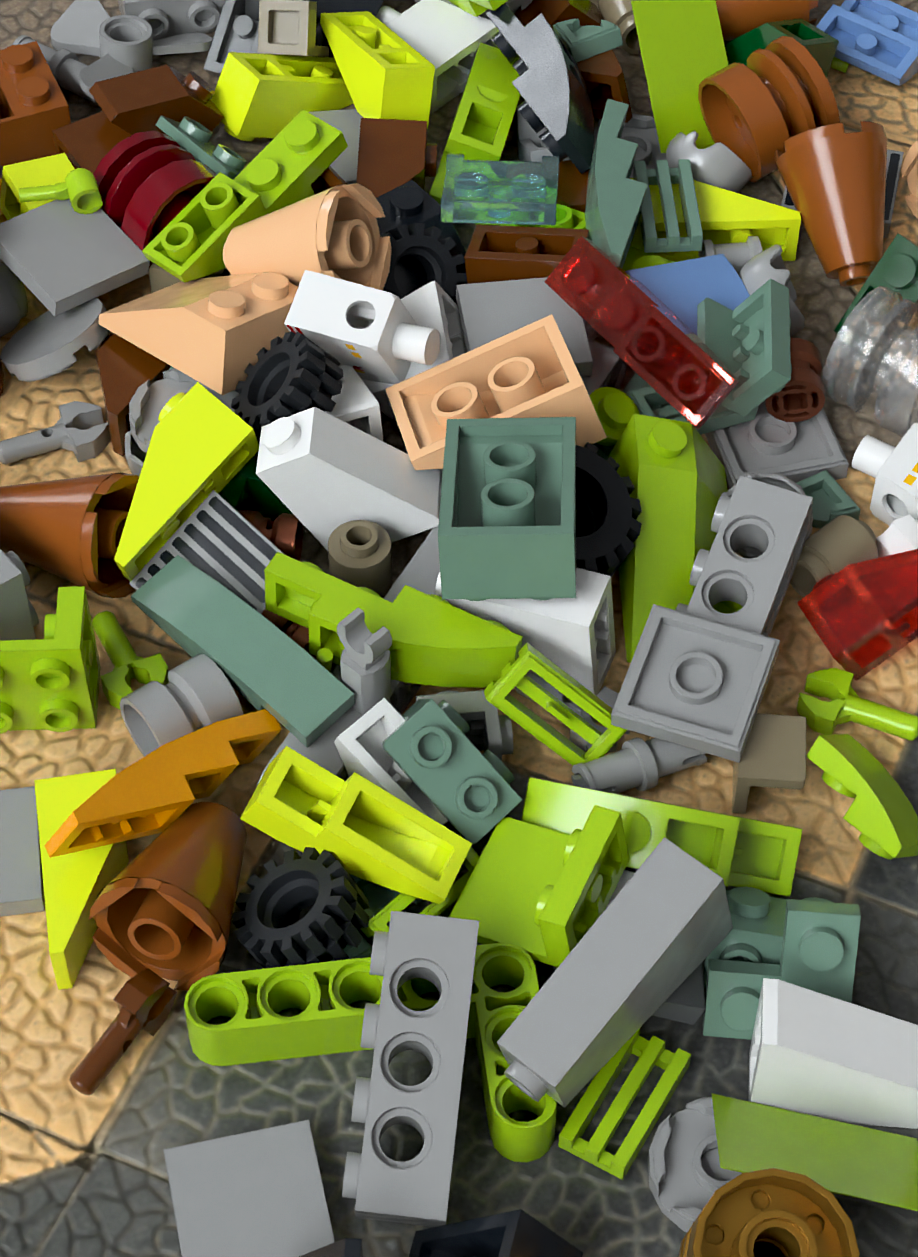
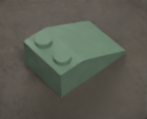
(508, 509)

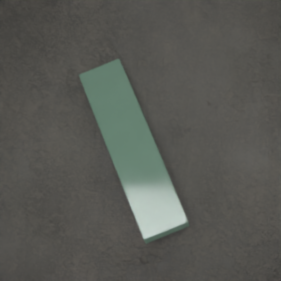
(612, 197)
(247, 647)

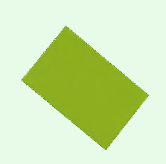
(679, 49)
(830, 1152)

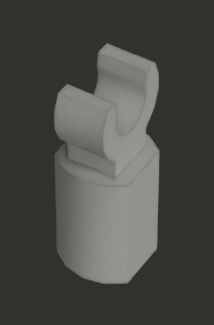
(365, 661)

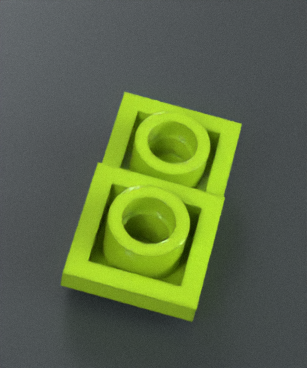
(879, 807)

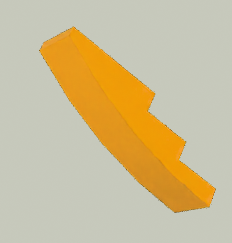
(164, 784)

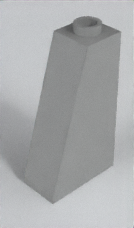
(617, 974)

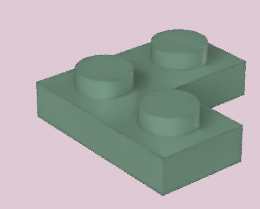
(815, 955)

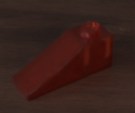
(866, 610)

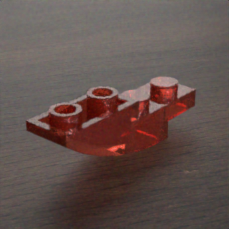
(643, 332)

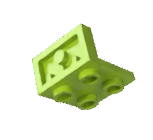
(54, 678)
(544, 884)

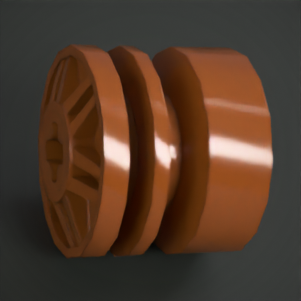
(767, 102)

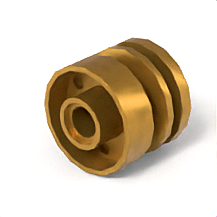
(772, 1216)

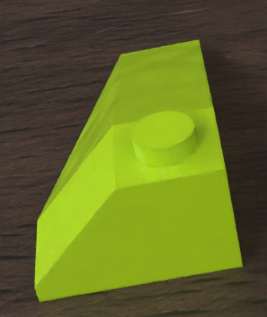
(678, 493)

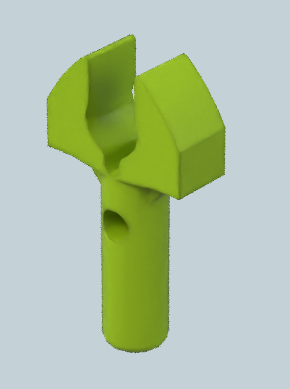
(125, 661)
(848, 706)

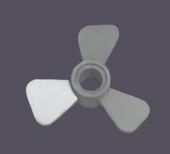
(119, 41)

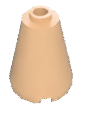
(321, 234)

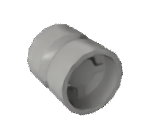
(191, 700)

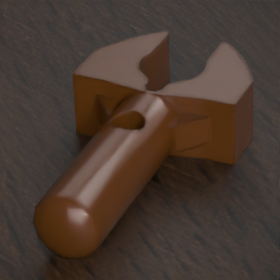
(142, 1005)

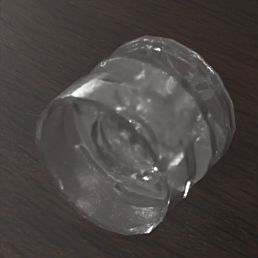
(877, 360)

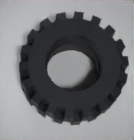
(603, 513)

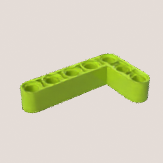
(334, 1027)

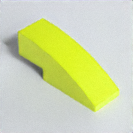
(358, 824)

